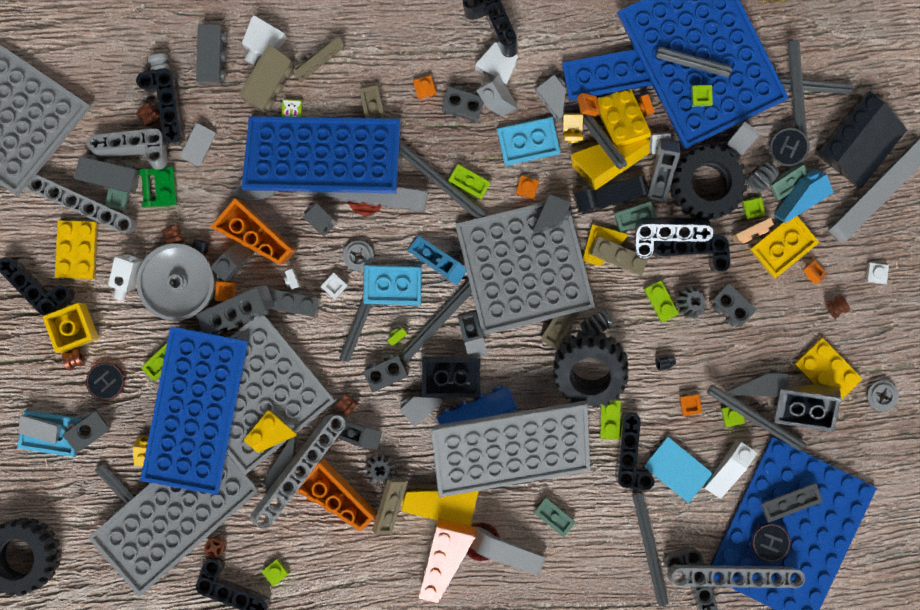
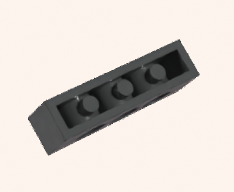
(211, 318)

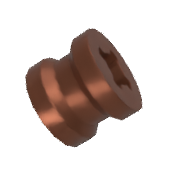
(148, 114)
(172, 235)
(837, 306)
(73, 359)
(346, 404)
(211, 549)

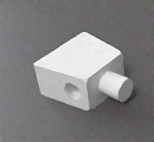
(258, 37)
(495, 64)
(124, 275)

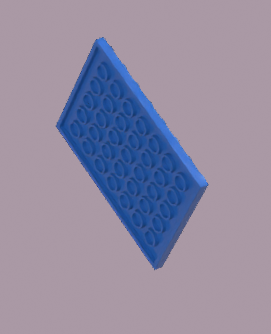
(709, 31)
(817, 533)

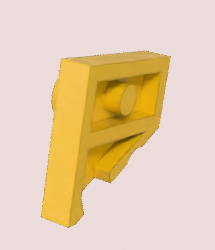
(608, 234)
(269, 433)

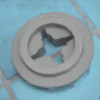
(355, 247)
(889, 391)

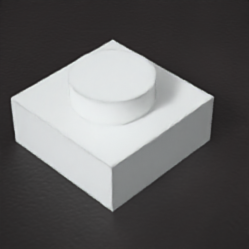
(655, 139)
(877, 273)
(291, 279)
(334, 286)

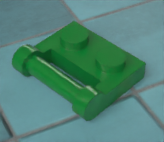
(164, 186)

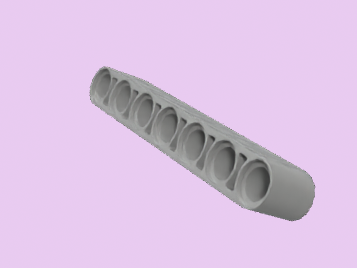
(876, 193)
(404, 199)
(81, 205)
(295, 481)
(744, 579)

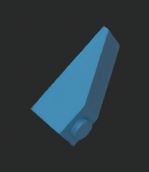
(805, 194)
(437, 260)

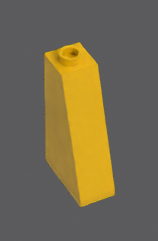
(598, 168)
(428, 504)

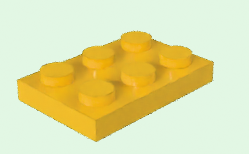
(623, 118)
(784, 246)
(76, 249)
(826, 367)

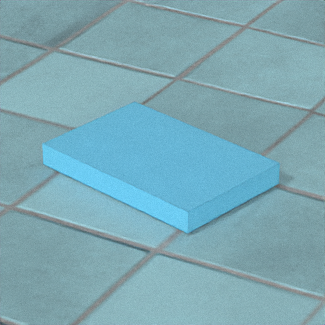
(528, 141)
(391, 285)
(62, 446)
(677, 469)

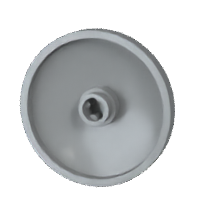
(175, 282)

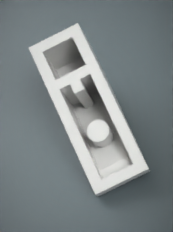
(730, 469)

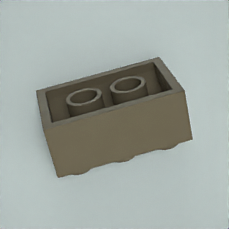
(267, 79)

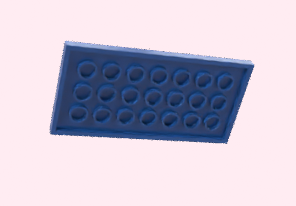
(322, 154)
(194, 410)

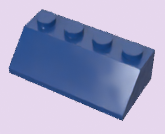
(493, 404)

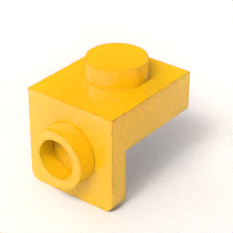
(572, 127)
(139, 450)

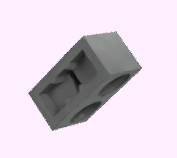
(461, 109)
(319, 219)
(735, 301)
(387, 377)

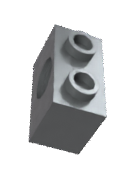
(78, 440)

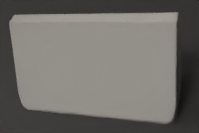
(198, 145)
(39, 428)

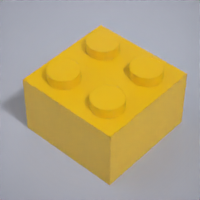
(70, 328)

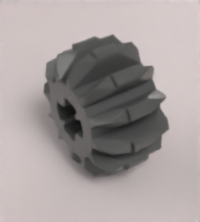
(762, 176)
(689, 295)
(597, 322)
(373, 471)

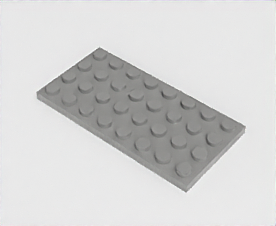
(511, 448)
(166, 525)

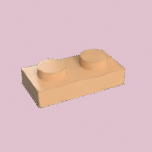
(760, 228)

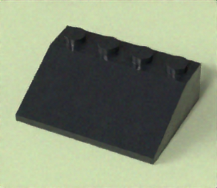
(862, 139)

